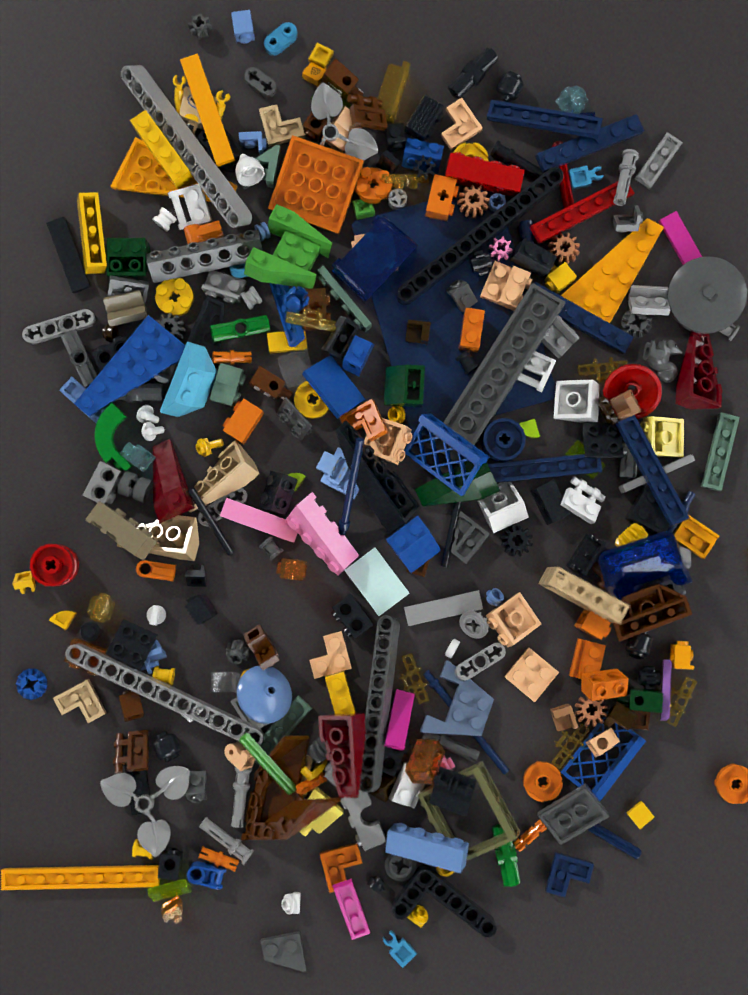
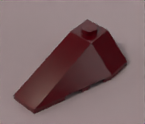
(697, 379)
(169, 484)
(344, 744)

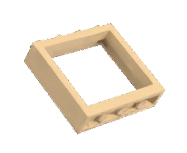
(583, 594)

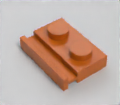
(586, 658)

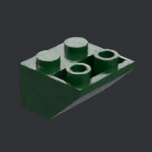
(127, 256)
(404, 385)

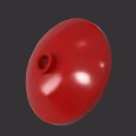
(646, 390)

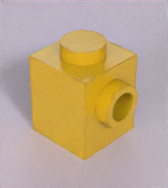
(559, 278)

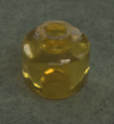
(100, 608)

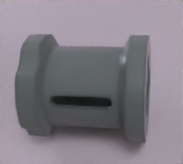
(271, 548)

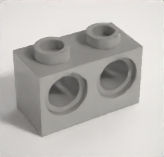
(99, 481)

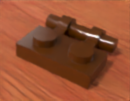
(369, 116)
(137, 752)

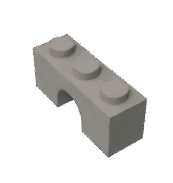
(369, 833)

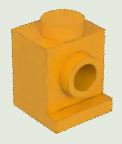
(681, 655)

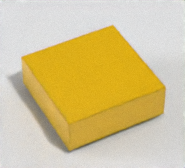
(321, 55)
(640, 814)

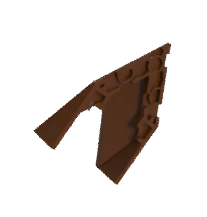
(270, 809)

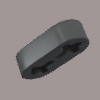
(262, 79)

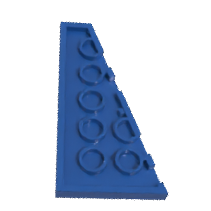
(136, 362)

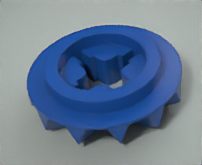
(39, 688)

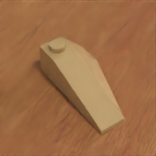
(229, 474)
(175, 537)

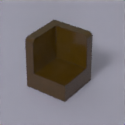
(417, 332)
(620, 715)
(385, 788)

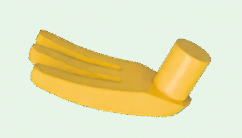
(318, 768)

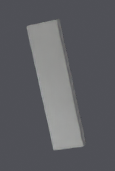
(667, 468)
(443, 608)

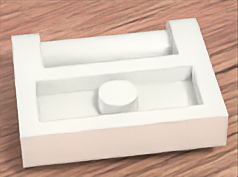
(195, 203)
(541, 366)

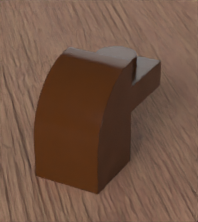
(262, 647)

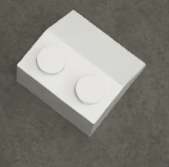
(577, 401)
(503, 507)

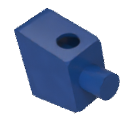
(357, 355)

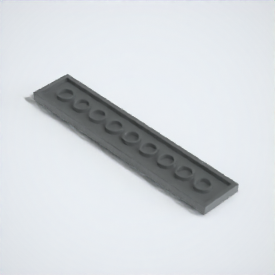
(502, 366)

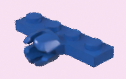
(291, 301)

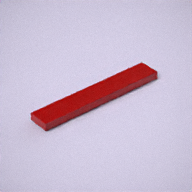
(576, 213)

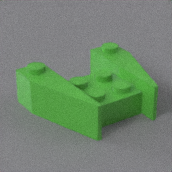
(294, 254)

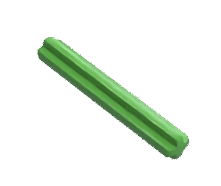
(267, 763)

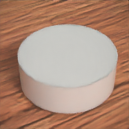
(452, 648)

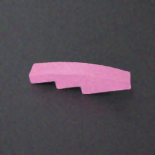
(258, 520)

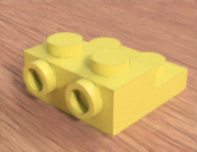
(665, 435)

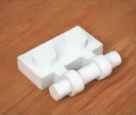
(581, 505)

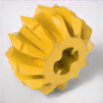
(631, 534)

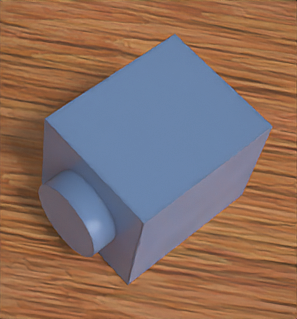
(243, 26)

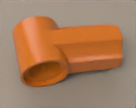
(201, 233)
(158, 570)

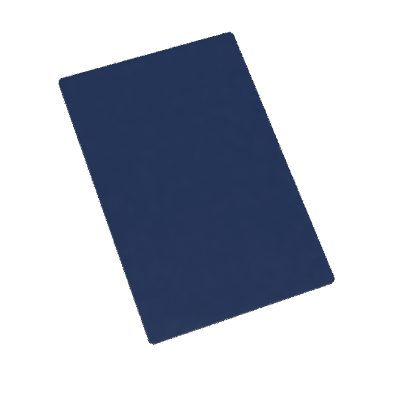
(443, 374)

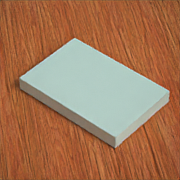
(377, 581)

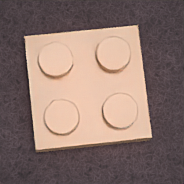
(531, 674)

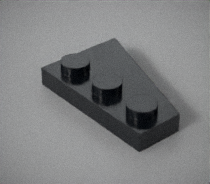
(210, 314)

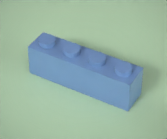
(427, 847)

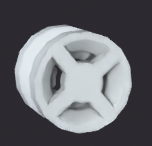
(164, 219)

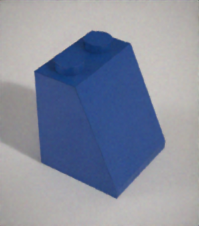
(413, 544)

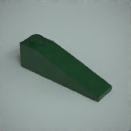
(438, 493)

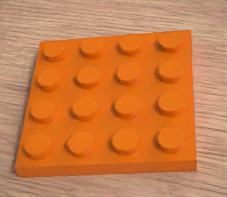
(316, 183)

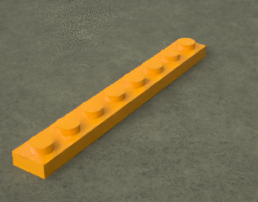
(79, 877)

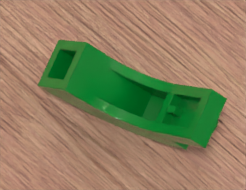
(104, 436)

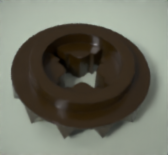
(607, 410)

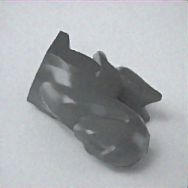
(659, 357)

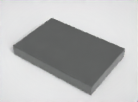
(573, 814)

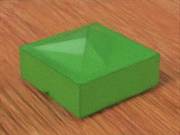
(362, 209)

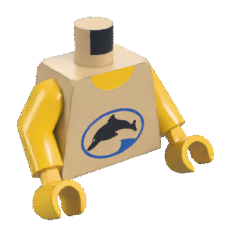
(186, 106)

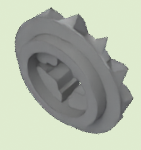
(469, 628)

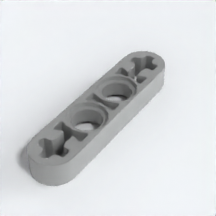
(58, 323)

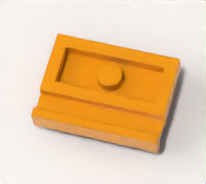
(695, 537)

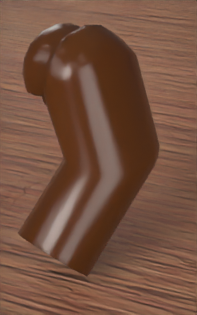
(596, 568)

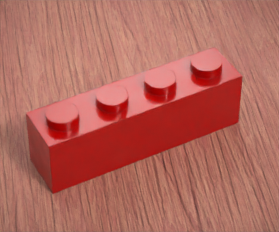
(489, 175)

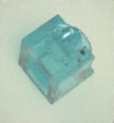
(137, 456)

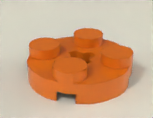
(364, 189)
(724, 782)
(544, 792)

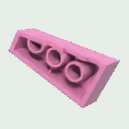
(321, 534)

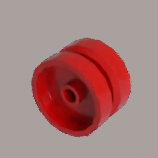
(43, 560)

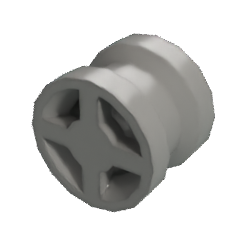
(397, 195)
(251, 298)

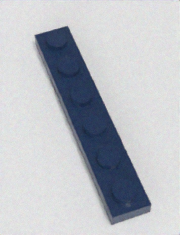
(544, 119)
(584, 146)
(593, 325)
(545, 468)
(652, 471)

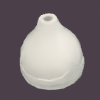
(249, 170)

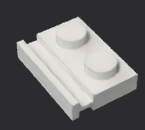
(404, 790)

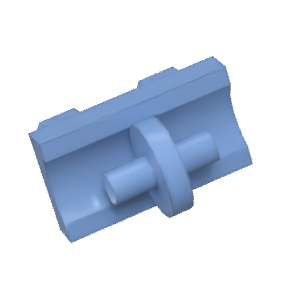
(155, 654)

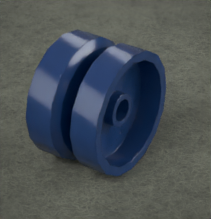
(506, 429)

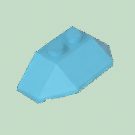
(190, 382)

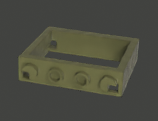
(496, 802)

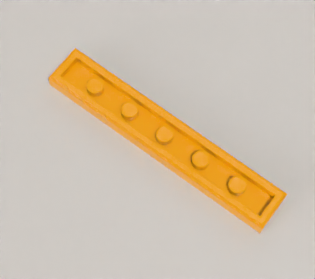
(207, 110)

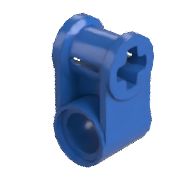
(208, 875)

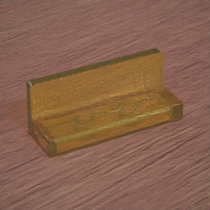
(393, 88)

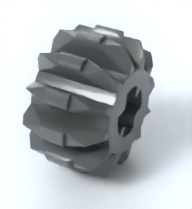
(174, 323)
(317, 750)

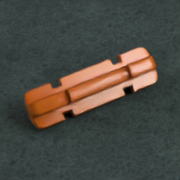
(306, 786)
(530, 835)

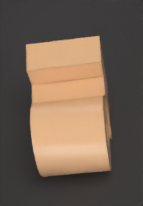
(602, 742)
(239, 756)

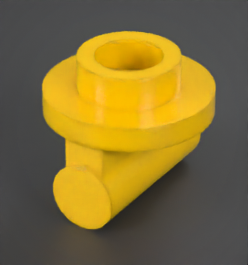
(418, 916)

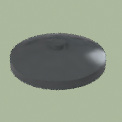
(707, 295)

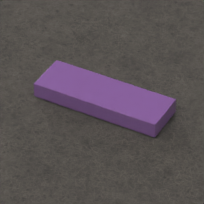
(666, 689)

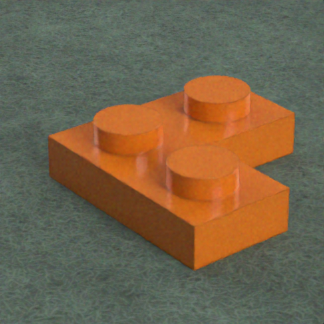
(366, 416)
(336, 860)

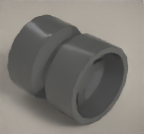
(141, 489)

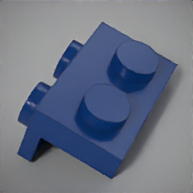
(415, 149)

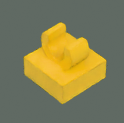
(24, 580)

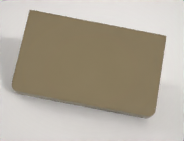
(125, 308)

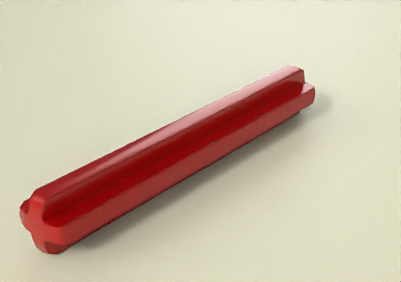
(565, 186)

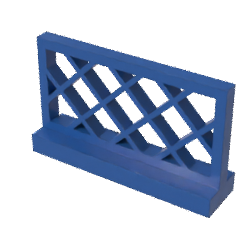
(456, 442)
(613, 771)

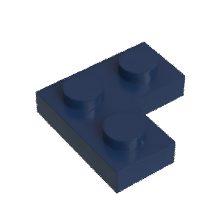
(563, 869)

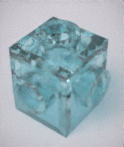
(572, 99)

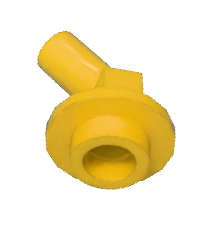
(204, 446)

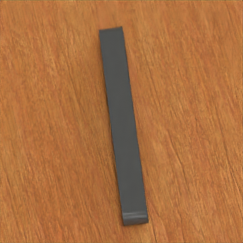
(374, 694)

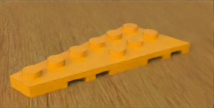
(143, 173)
(609, 280)

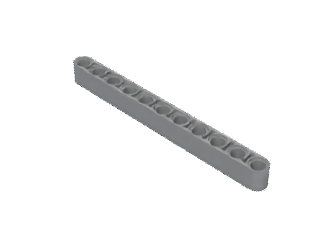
(186, 146)
(155, 695)

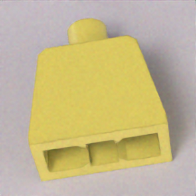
(324, 820)

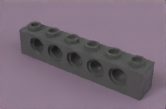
(198, 263)

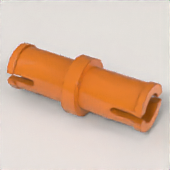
(231, 357)
(218, 859)

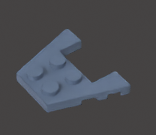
(467, 711)

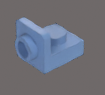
(253, 139)

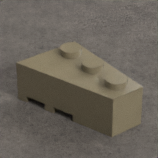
(123, 531)

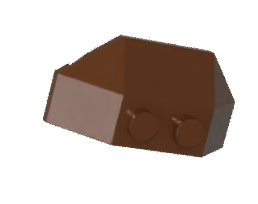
(651, 609)

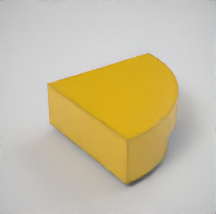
(63, 618)

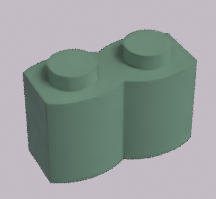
(227, 385)

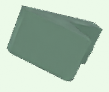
(270, 160)

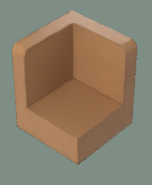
(625, 405)
(563, 717)

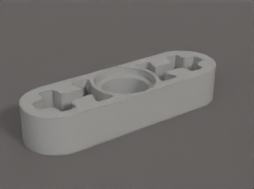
(215, 504)
(471, 673)

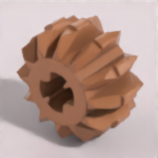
(468, 196)
(568, 243)
(596, 715)

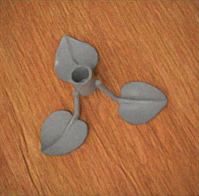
(328, 104)
(120, 788)

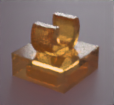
(172, 910)

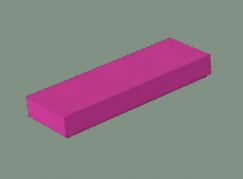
(679, 238)
(399, 720)
(351, 909)

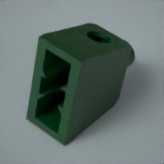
(651, 700)

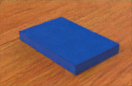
(333, 386)

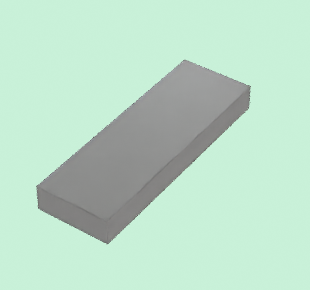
(658, 160)

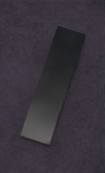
(68, 254)

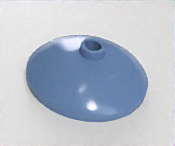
(256, 699)

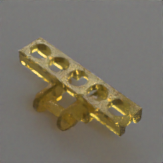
(400, 180)
(318, 323)
(597, 371)
(410, 673)
(680, 693)
(565, 734)

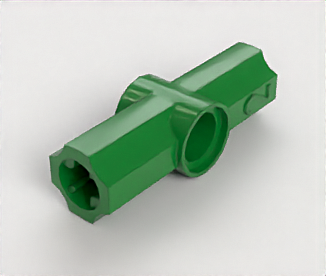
(252, 326)
(507, 859)

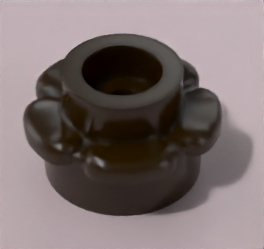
(110, 333)

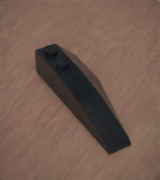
(379, 486)

